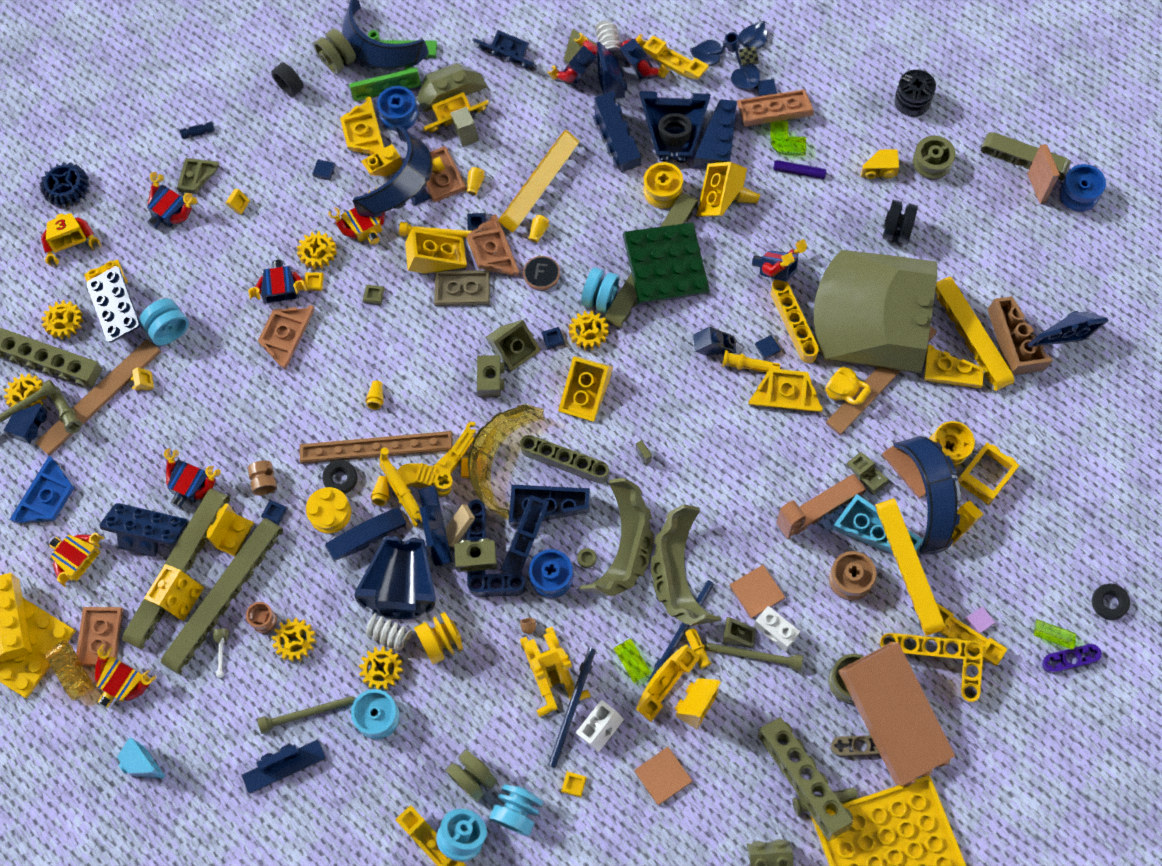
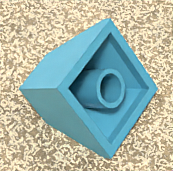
(138, 761)

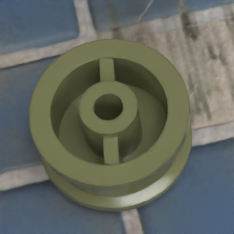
(934, 157)

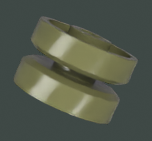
(334, 51)
(835, 680)
(474, 773)

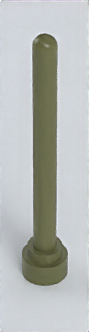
(47, 389)
(794, 661)
(266, 724)

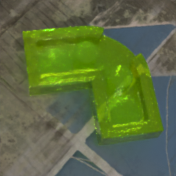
(786, 144)

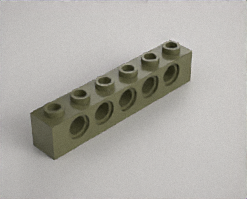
(39, 351)
(831, 825)

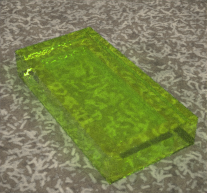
(1054, 634)
(632, 660)

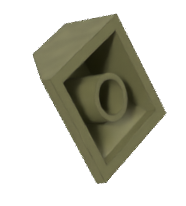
(513, 344)

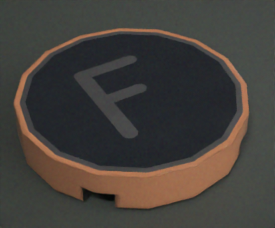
(541, 273)

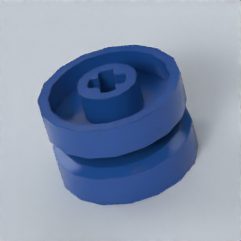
(398, 107)
(1082, 187)
(562, 573)

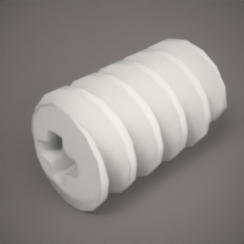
(608, 36)
(387, 634)

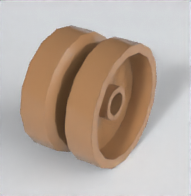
(849, 565)

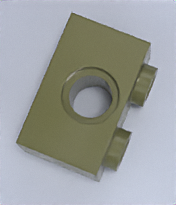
(486, 366)
(486, 560)

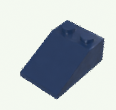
(610, 73)

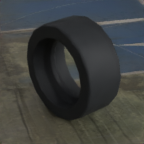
(287, 79)
(677, 120)

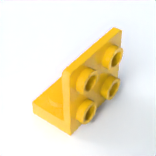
(229, 531)
(174, 592)

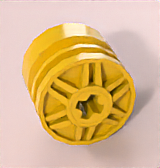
(955, 437)
(439, 638)

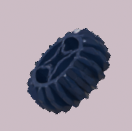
(67, 192)

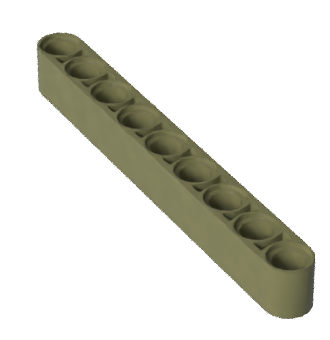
(627, 298)
(182, 558)
(220, 596)

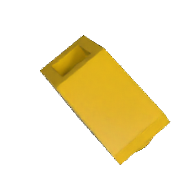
(383, 162)
(882, 164)
(969, 516)

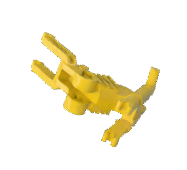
(423, 475)
(549, 669)

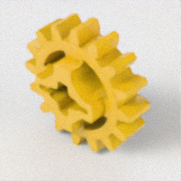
(321, 255)
(62, 319)
(590, 337)
(21, 389)
(290, 647)
(374, 673)

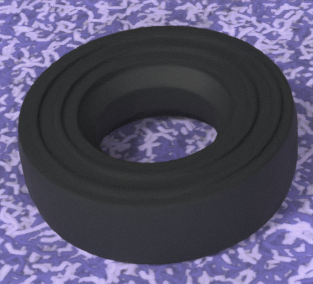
(340, 465)
(1115, 590)

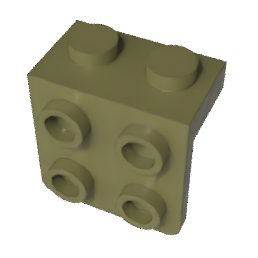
(770, 853)

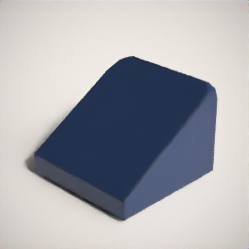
(474, 220)

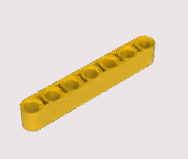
(538, 181)
(974, 333)
(910, 567)

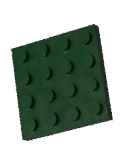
(665, 262)

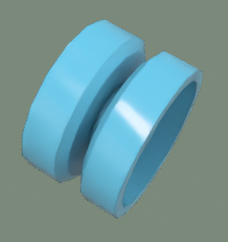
(600, 289)
(164, 321)
(368, 704)

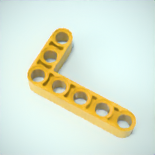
(941, 651)

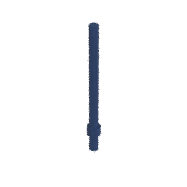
(681, 631)
(585, 669)

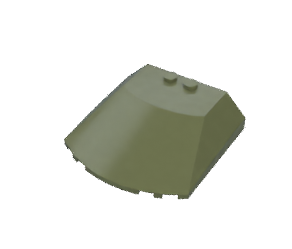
(875, 310)

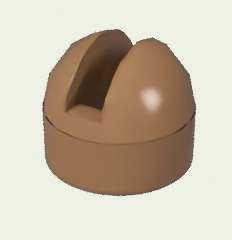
(528, 625)

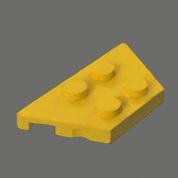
(362, 129)
(786, 391)

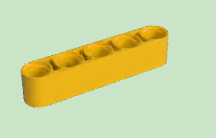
(794, 328)

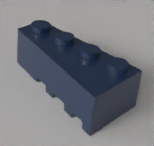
(615, 132)
(718, 138)
(562, 501)

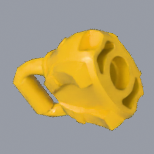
(845, 386)

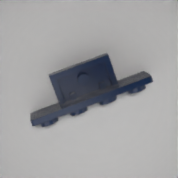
(508, 46)
(434, 525)
(282, 764)

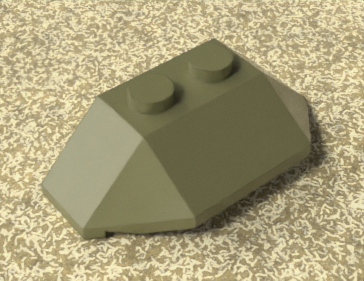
(448, 83)

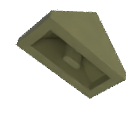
(464, 126)
(738, 633)

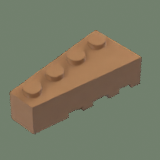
(1013, 338)

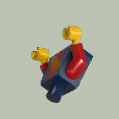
(638, 60)
(579, 63)
(166, 204)
(780, 264)
(278, 284)
(187, 480)

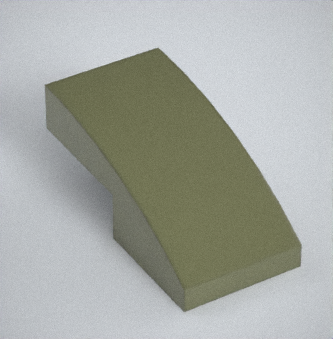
(867, 473)

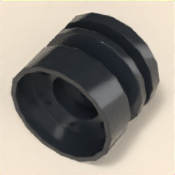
(915, 93)

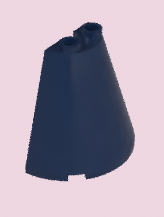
(657, 107)
(398, 580)

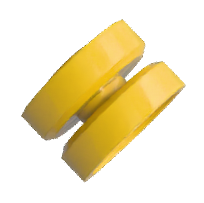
(662, 185)

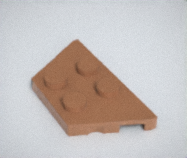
(492, 249)
(284, 332)

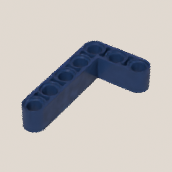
(482, 577)

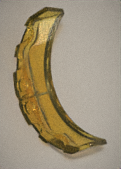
(486, 445)

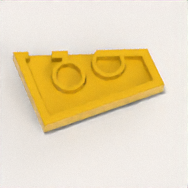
(947, 369)

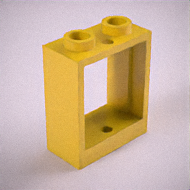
(977, 487)

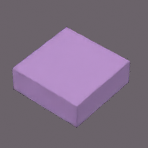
(980, 620)

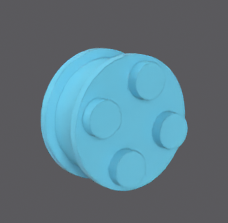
(461, 835)

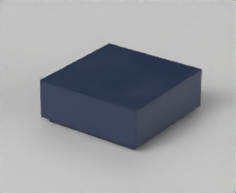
(766, 87)
(323, 169)
(553, 338)
(767, 347)
(274, 512)

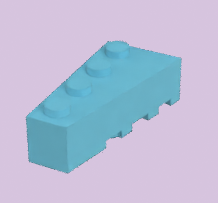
(863, 524)

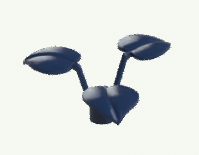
(710, 51)

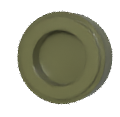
(586, 558)

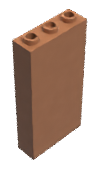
(897, 714)

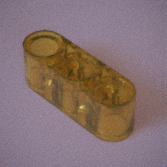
(69, 670)

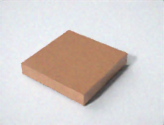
(757, 591)
(663, 776)

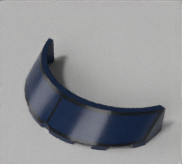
(379, 54)
(404, 184)
(941, 491)

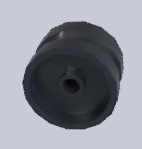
(901, 222)

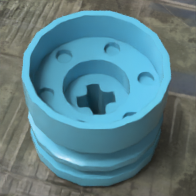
(516, 809)

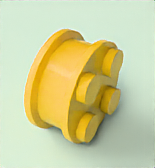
(328, 510)

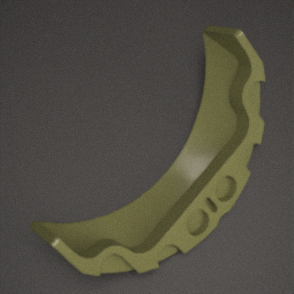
(634, 545)
(669, 568)

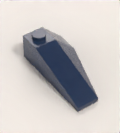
(1073, 328)

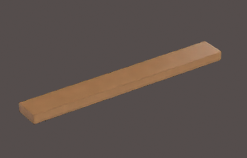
(878, 382)
(100, 395)
(372, 447)

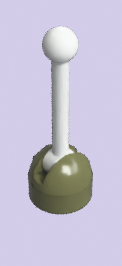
(220, 636)

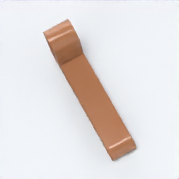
(795, 519)

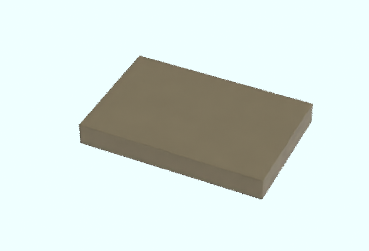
(462, 288)

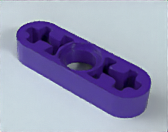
(1075, 651)

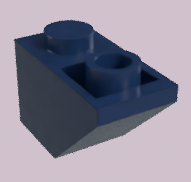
(713, 342)
(25, 423)

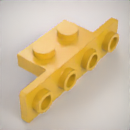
(444, 108)

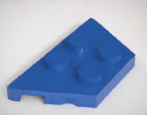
(45, 495)

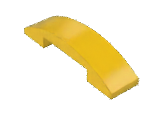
(676, 62)
(956, 629)
(664, 680)
(424, 836)

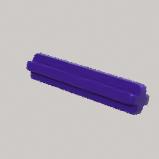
(799, 169)

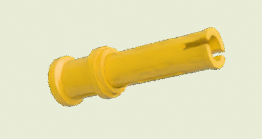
(741, 362)

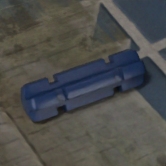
(197, 130)

